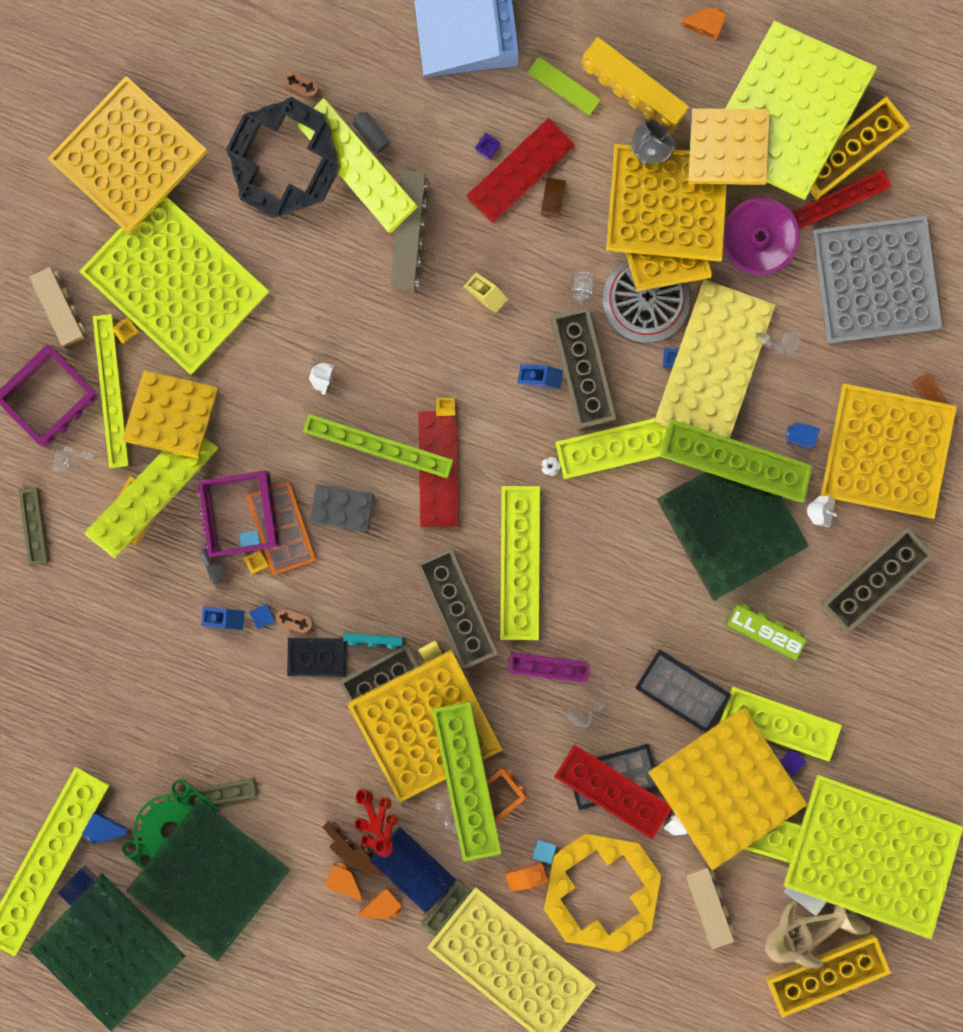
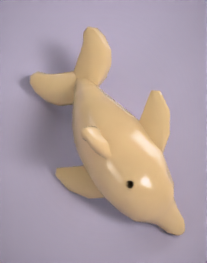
(800, 936)

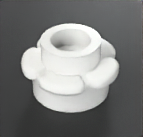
(550, 461)

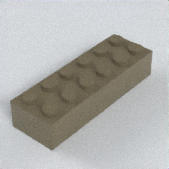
(408, 235)
(583, 368)
(876, 580)
(457, 608)

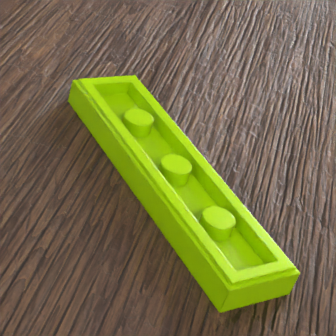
(564, 86)

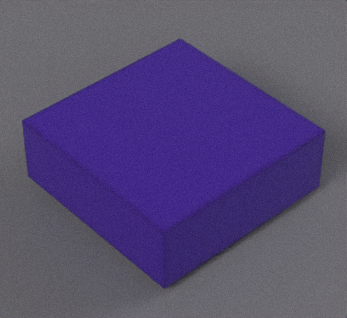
(487, 146)
(792, 762)

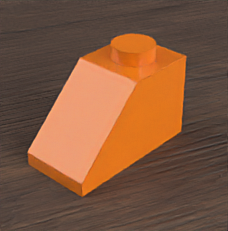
(705, 22)
(526, 877)
(343, 881)
(382, 906)

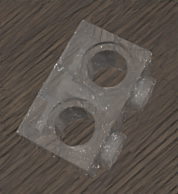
(582, 287)

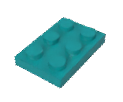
(373, 640)

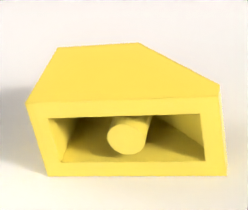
(486, 292)
(430, 651)

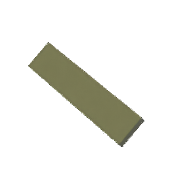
(33, 526)
(227, 792)

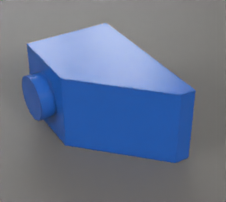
(540, 376)
(802, 435)
(223, 618)
(103, 828)

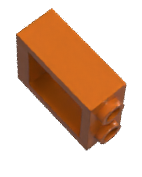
(518, 788)

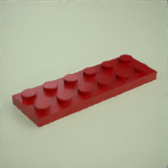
(520, 170)
(438, 493)
(613, 791)

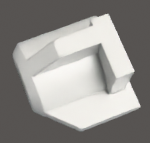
(321, 376)
(821, 511)
(674, 826)

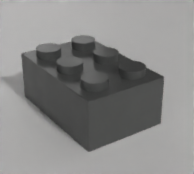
(342, 508)

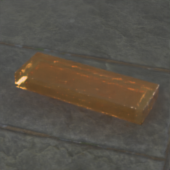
(929, 390)

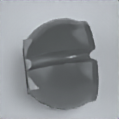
(652, 142)

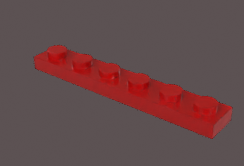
(841, 199)

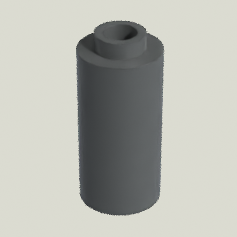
(371, 132)

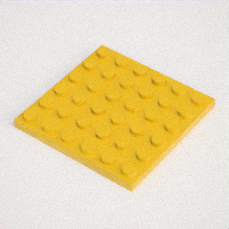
(127, 155)
(660, 212)
(888, 451)
(402, 727)
(727, 788)

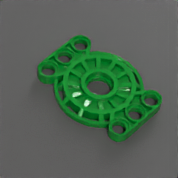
(156, 816)

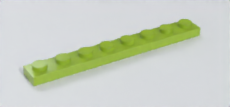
(378, 446)

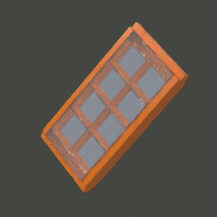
(293, 536)

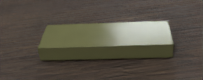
(446, 907)

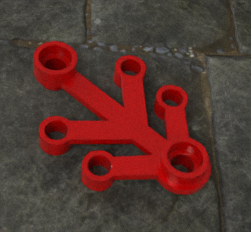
(383, 844)

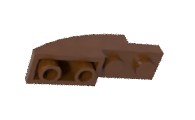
(343, 847)

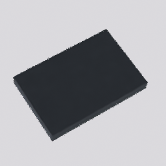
(316, 657)

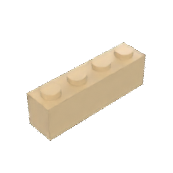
(57, 307)
(709, 907)

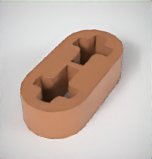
(299, 89)
(292, 625)

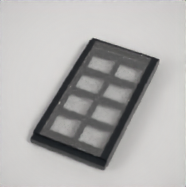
(683, 691)
(631, 763)

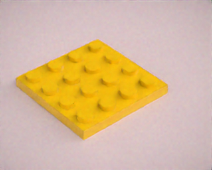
(729, 146)
(661, 271)
(170, 414)

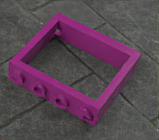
(25, 373)
(206, 511)
(548, 667)

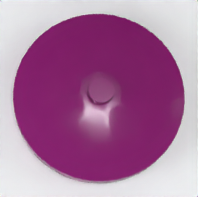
(761, 236)

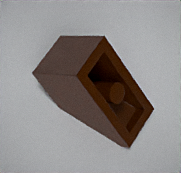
(553, 197)

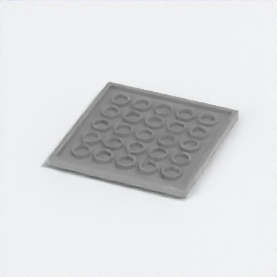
(876, 279)

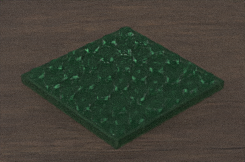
(730, 530)
(208, 879)
(106, 952)

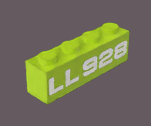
(766, 632)

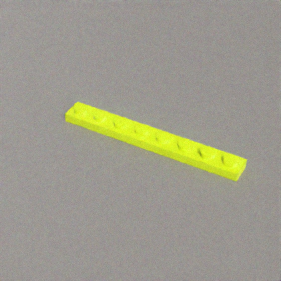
(110, 391)

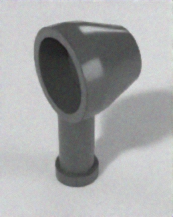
(215, 572)

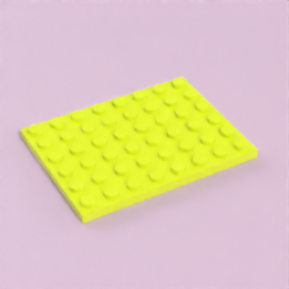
(809, 100)
(175, 284)
(873, 856)

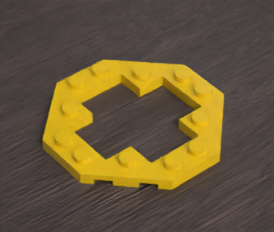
(594, 933)

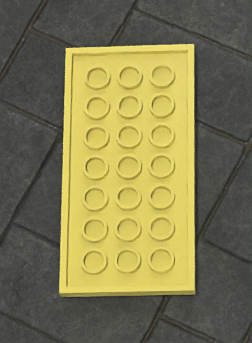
(715, 359)
(511, 965)

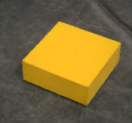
(125, 330)
(445, 406)
(256, 562)

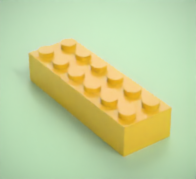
(633, 85)
(859, 144)
(842, 971)

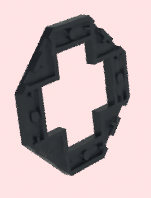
(320, 144)

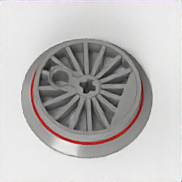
(628, 329)

